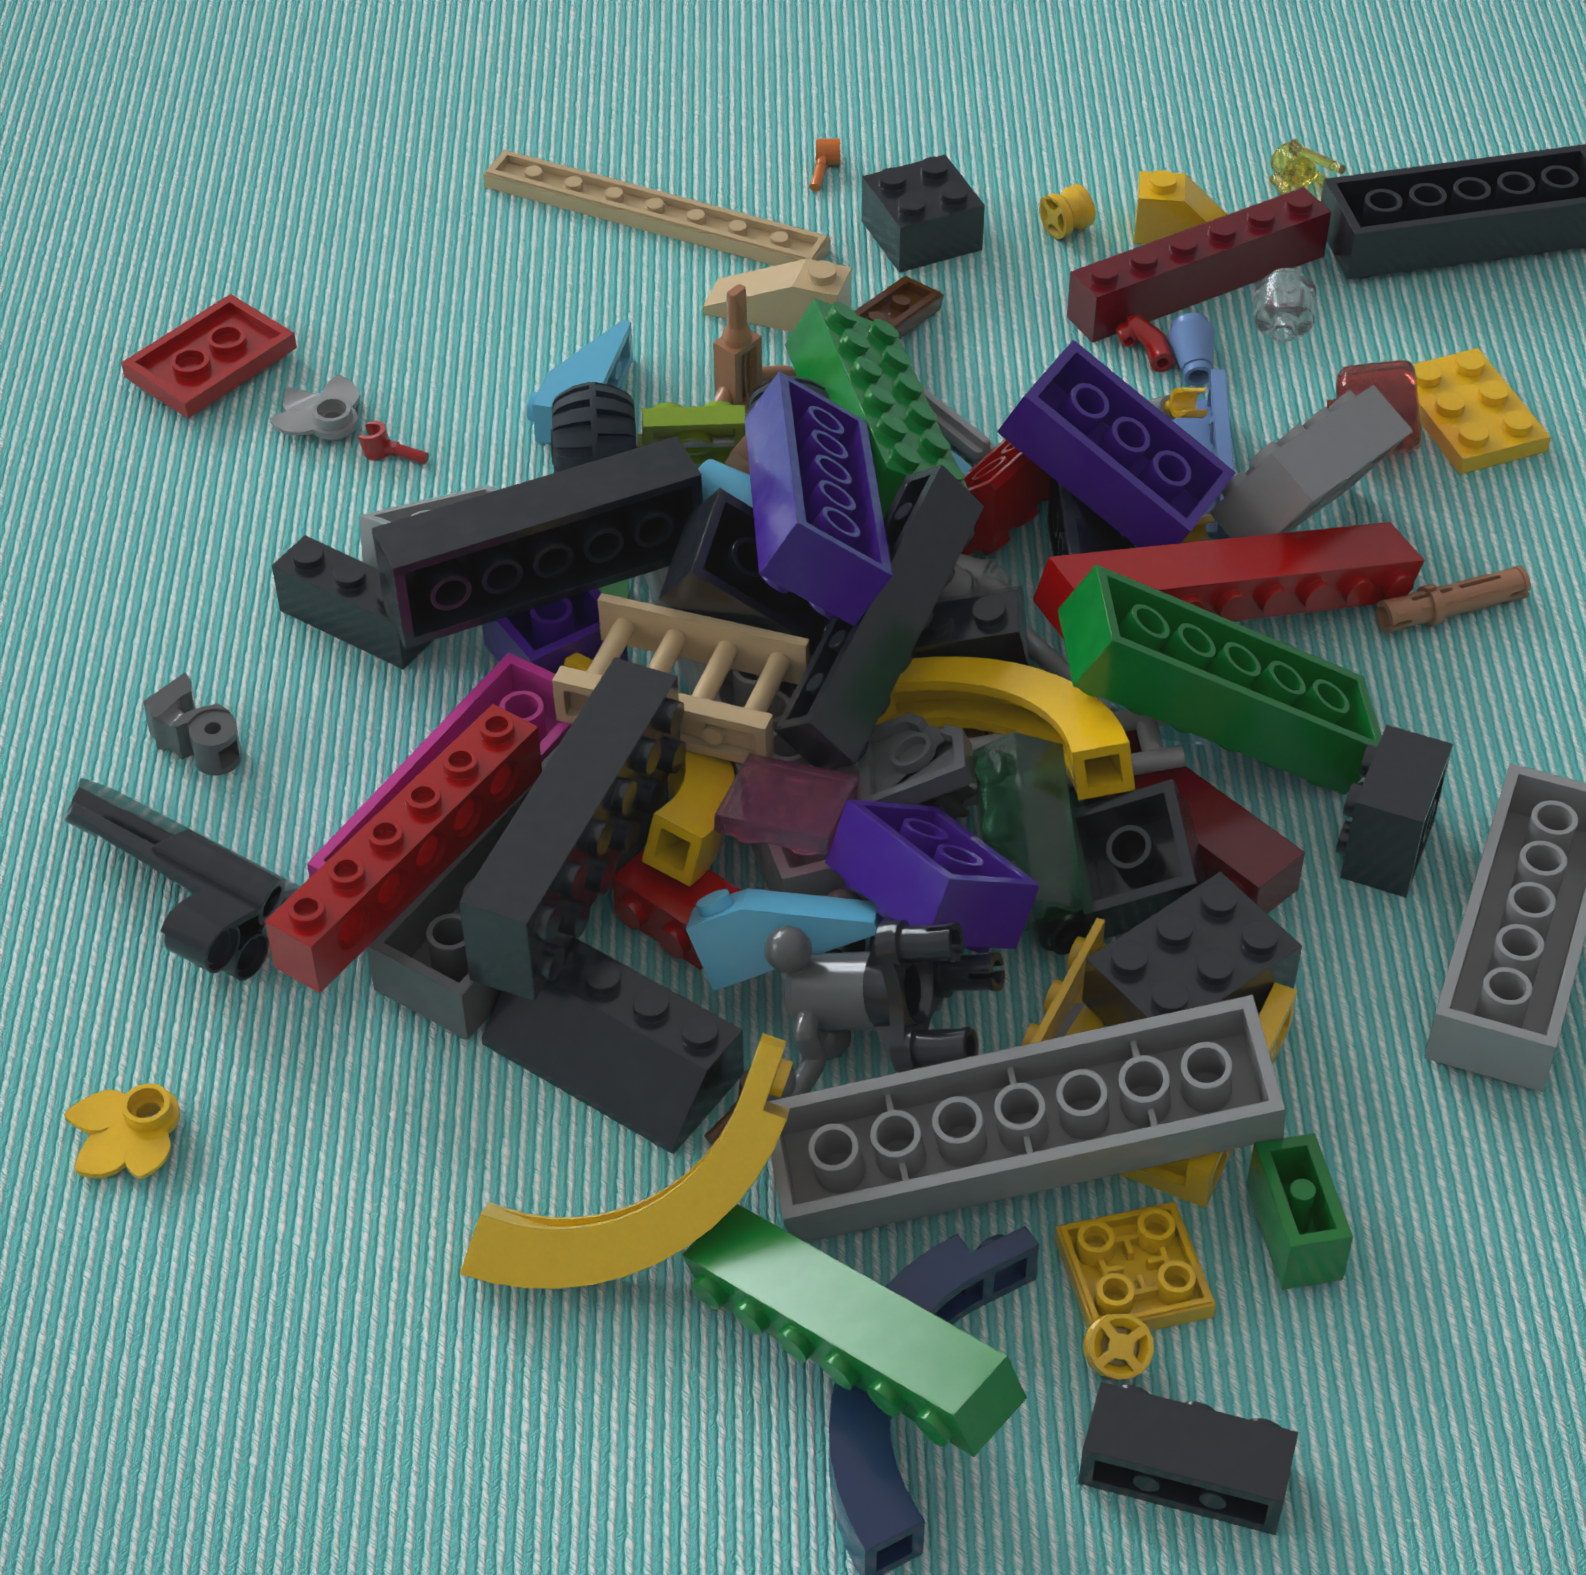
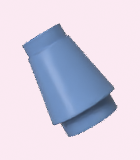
(1193, 346)

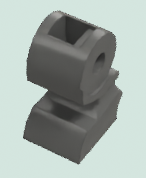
(203, 732)

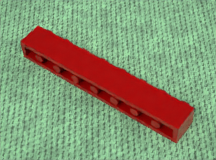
(1254, 573)

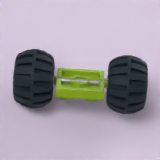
(600, 422)

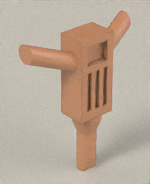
(739, 355)

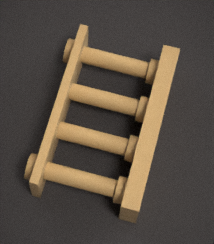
(723, 645)

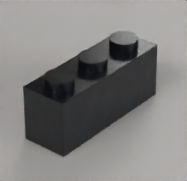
(339, 599)
(1188, 1457)

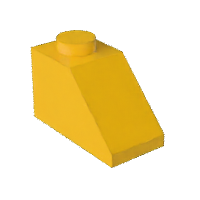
(1170, 205)

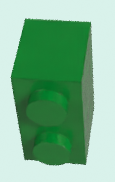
(1298, 1211)

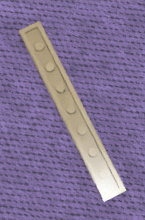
(654, 210)

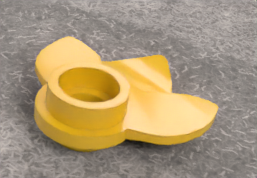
(121, 1133)

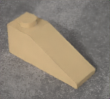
(783, 292)

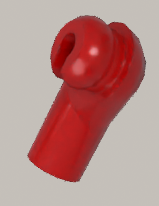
(1153, 339)

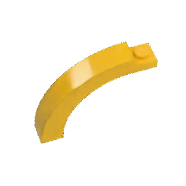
(1022, 700)
(683, 830)
(602, 1247)

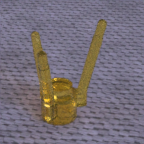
(1296, 167)

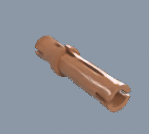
(1433, 604)

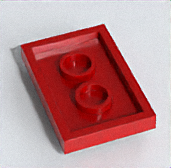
(209, 355)

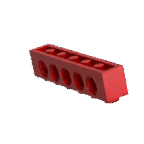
(404, 848)

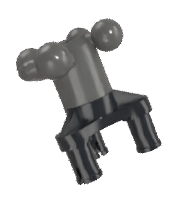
(880, 990)

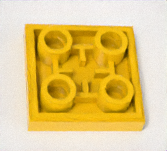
(1135, 1266)

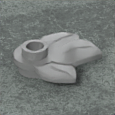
(324, 415)

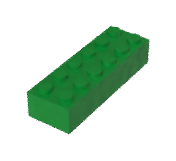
(874, 379)
(1217, 679)

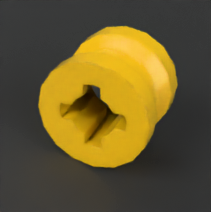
(1067, 211)
(1134, 1348)

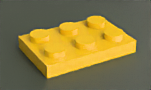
(1475, 413)

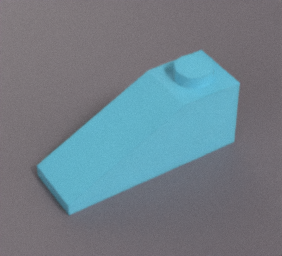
(600, 361)
(733, 928)

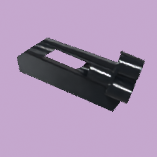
(231, 896)

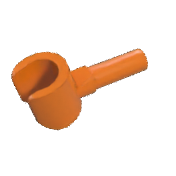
(826, 154)

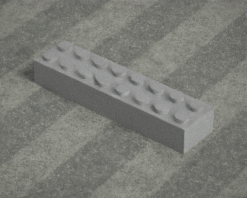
(1026, 1120)

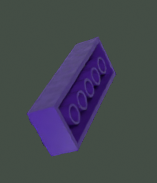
(816, 501)

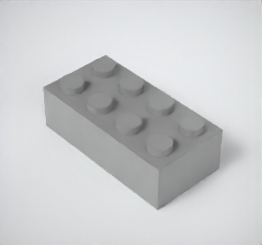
(1311, 465)

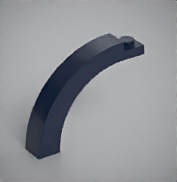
(866, 1487)

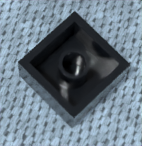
(922, 213)
(1392, 809)
(1135, 855)

